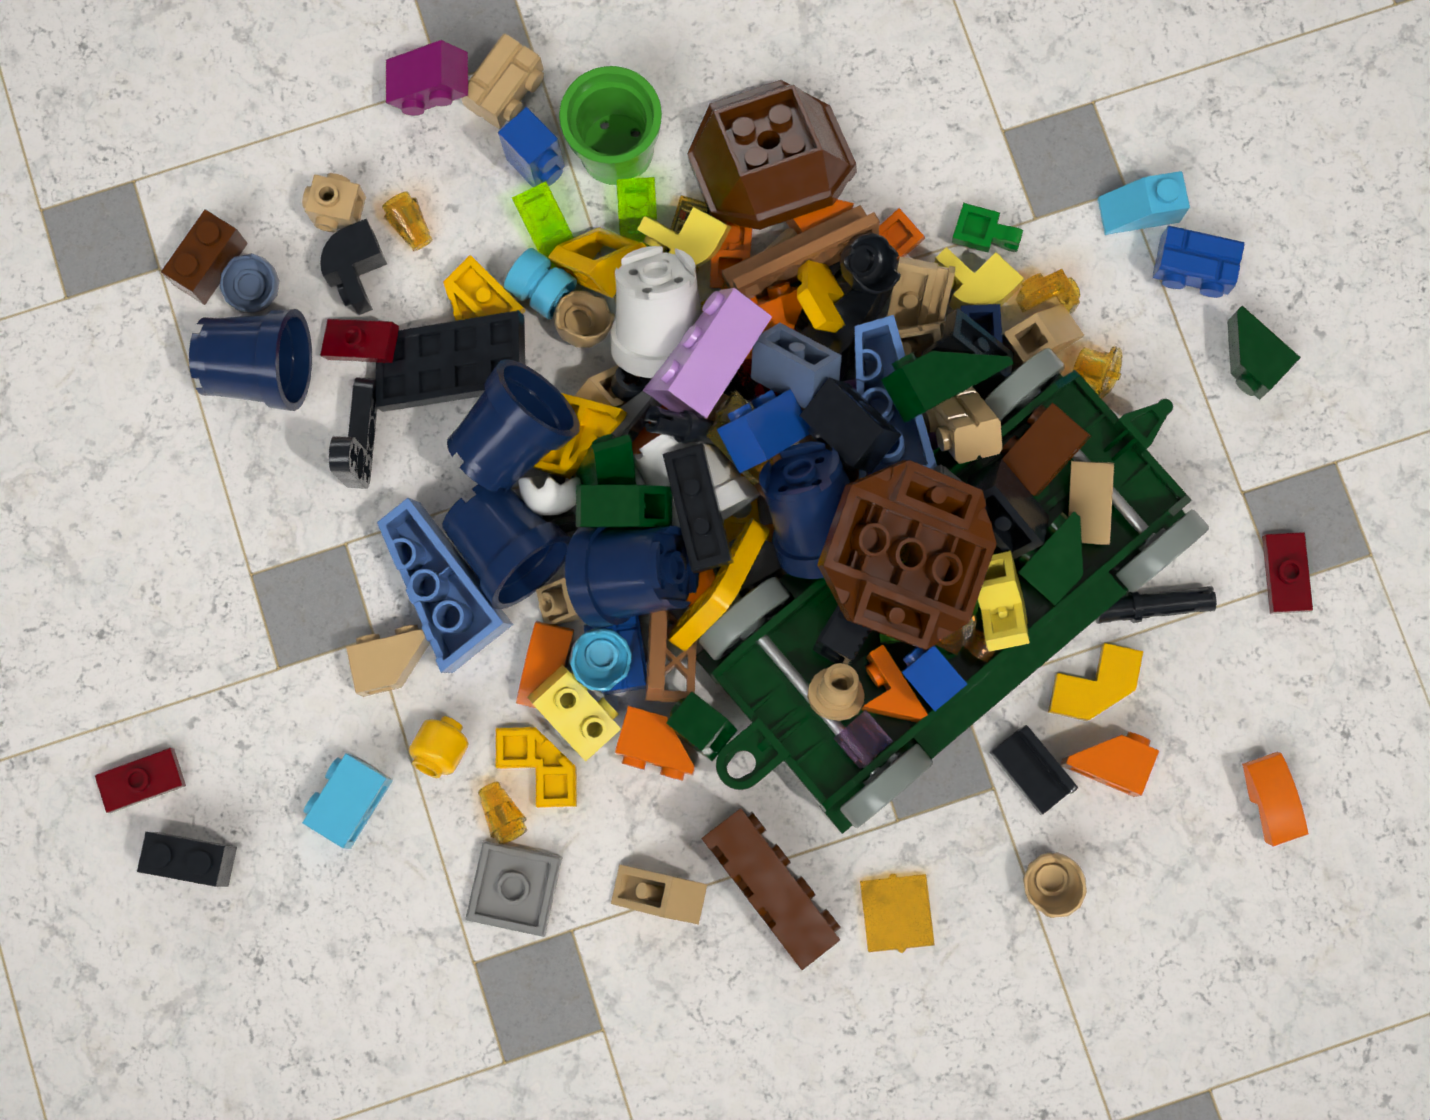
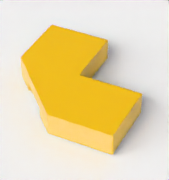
(818, 295)
(1114, 680)
(554, 771)

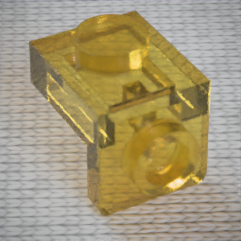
(1041, 289)

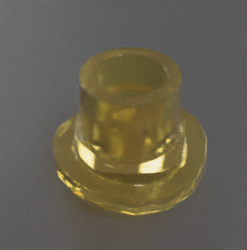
(1100, 368)

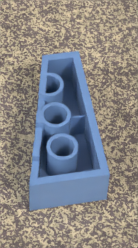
(875, 350)
(441, 587)

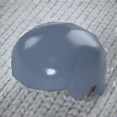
(249, 283)

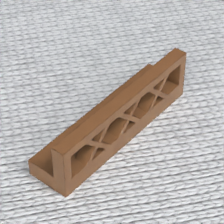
(781, 262)
(657, 657)

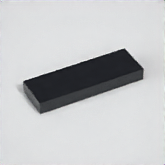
(698, 508)

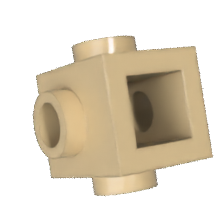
(333, 202)

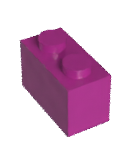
(427, 77)

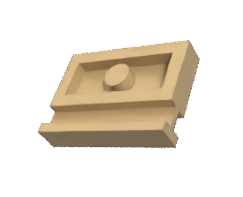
(920, 293)

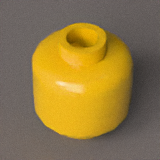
(438, 747)

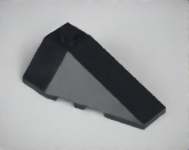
(855, 310)

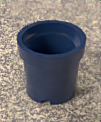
(254, 358)
(512, 426)
(802, 503)
(505, 544)
(627, 573)

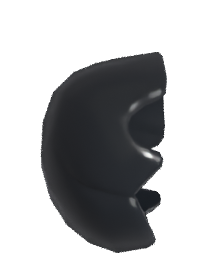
(869, 264)

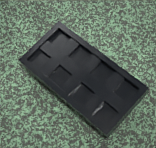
(448, 360)

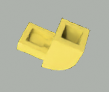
(699, 236)
(991, 284)
(1003, 605)

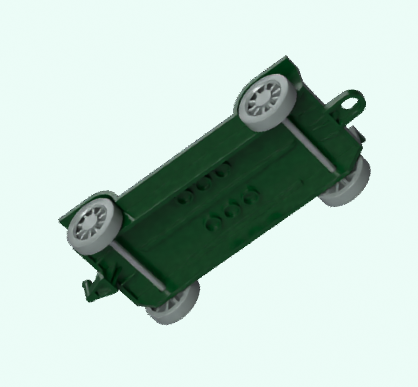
(767, 638)

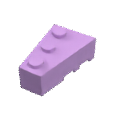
(709, 354)

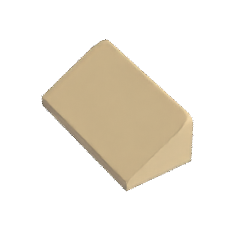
(1092, 499)

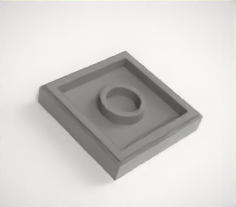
(513, 888)

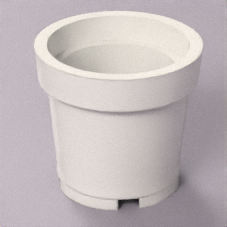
(653, 308)
(731, 489)

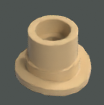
(836, 693)

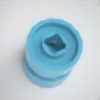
(535, 280)

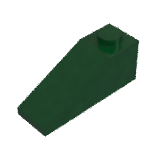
(937, 377)

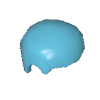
(600, 659)

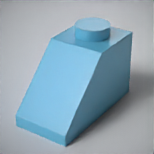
(1145, 203)

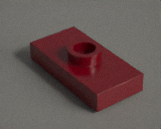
(359, 340)
(1287, 573)
(140, 780)

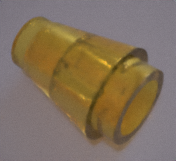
(407, 219)
(502, 815)

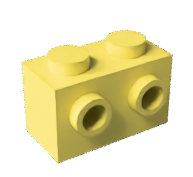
(575, 712)

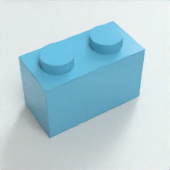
(346, 800)

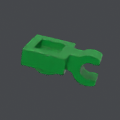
(980, 228)

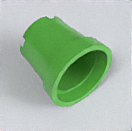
(624, 103)

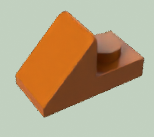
(899, 699)

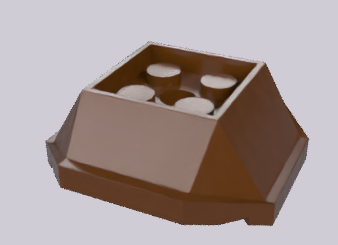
(769, 156)
(947, 558)

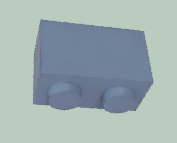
(792, 361)

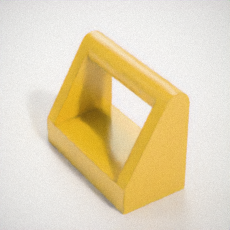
(598, 275)

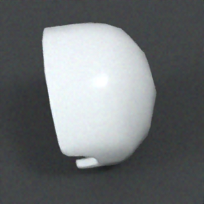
(547, 496)

